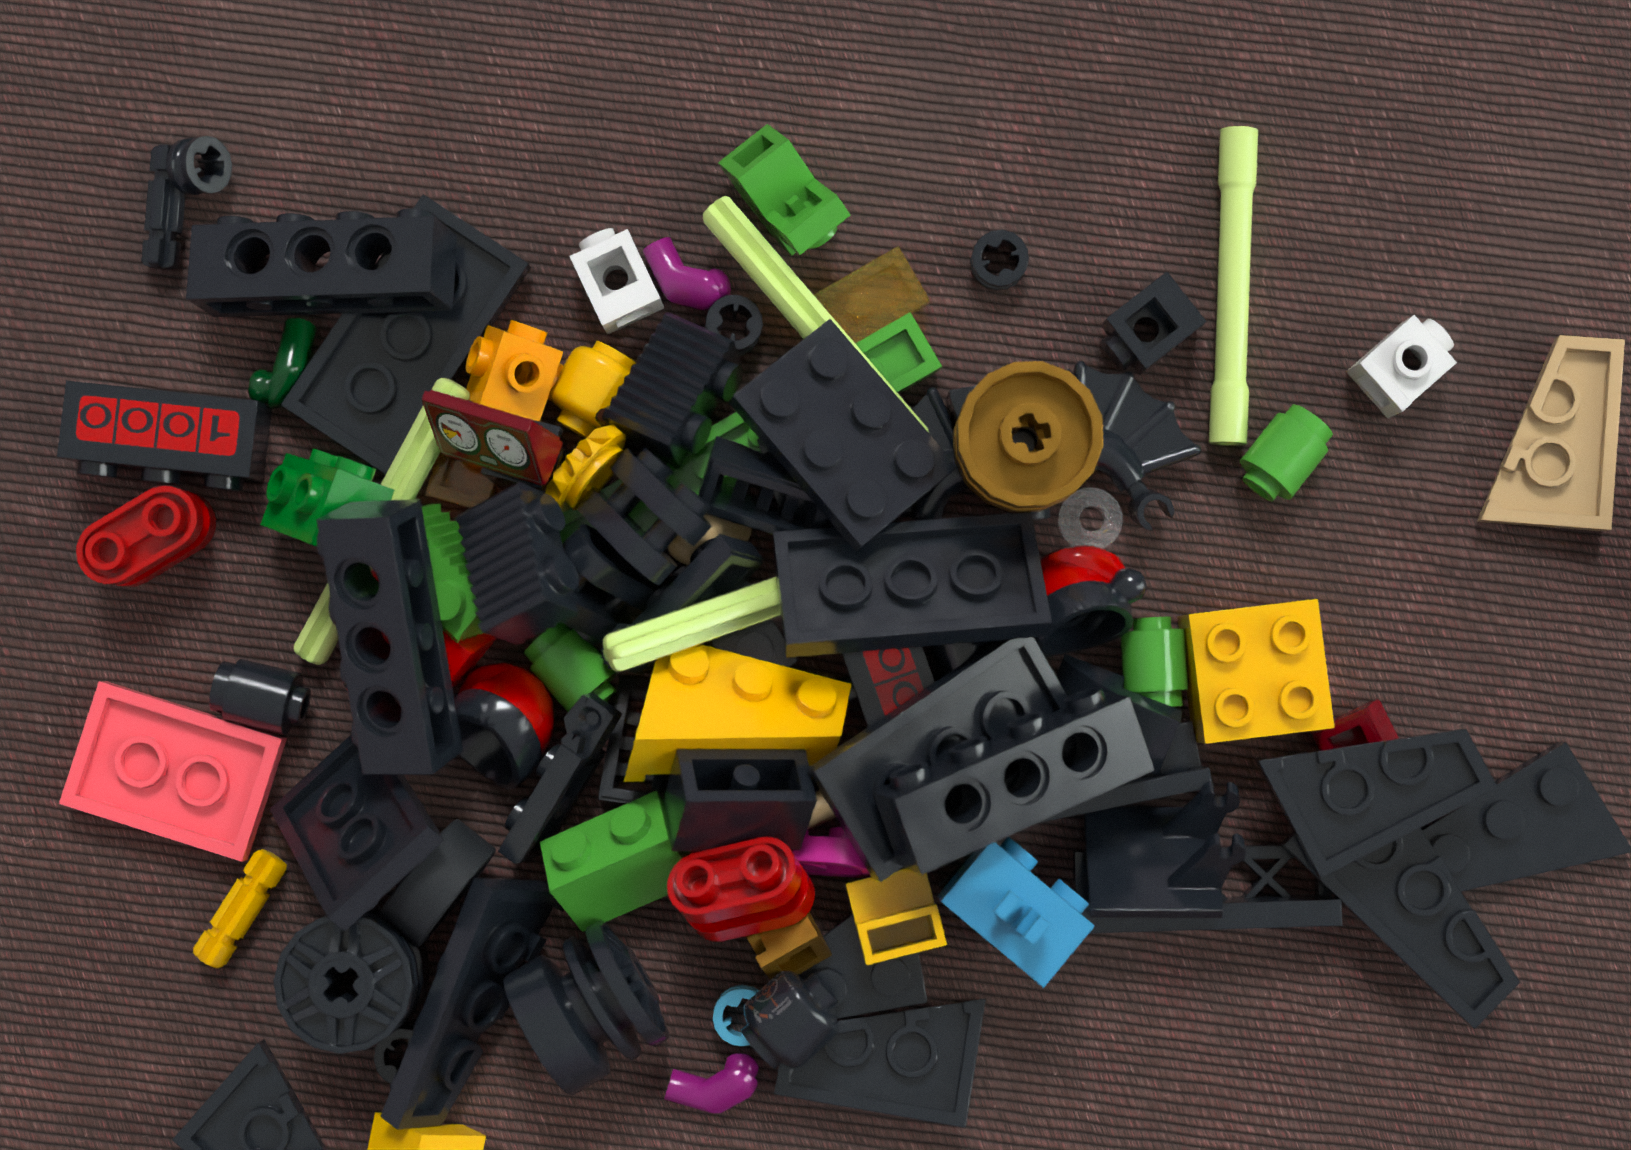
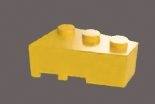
(733, 702)

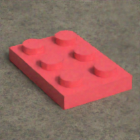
(172, 771)

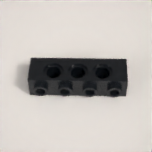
(414, 279)
(404, 605)
(1106, 757)

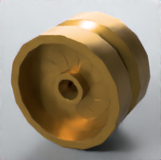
(1049, 405)

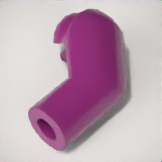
(681, 283)
(719, 1091)

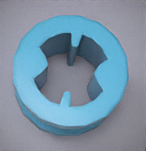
(732, 998)

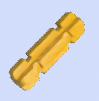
(239, 908)

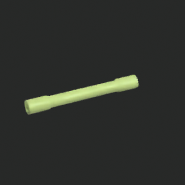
(1236, 182)

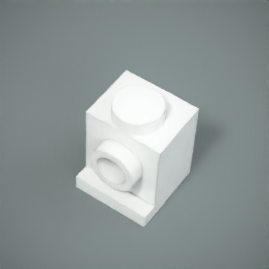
(609, 252)
(1385, 376)

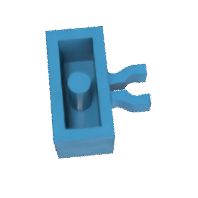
(1016, 910)

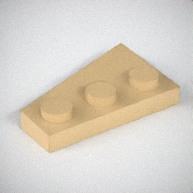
(1565, 443)

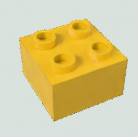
(1256, 671)

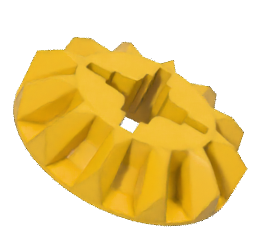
(586, 466)

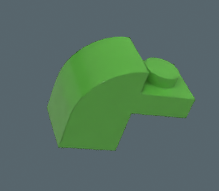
(783, 191)

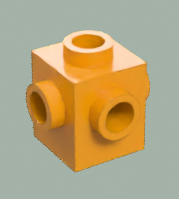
(513, 370)

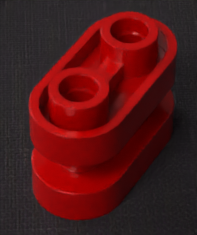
(146, 537)
(741, 889)

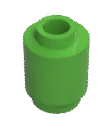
(1285, 453)
(1155, 660)
(569, 666)

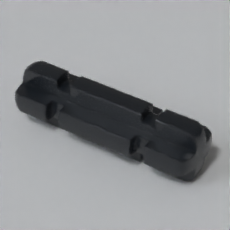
(163, 215)

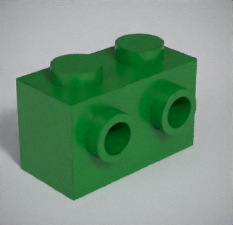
(311, 488)

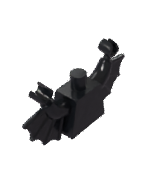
(1137, 440)

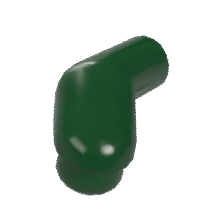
(290, 363)

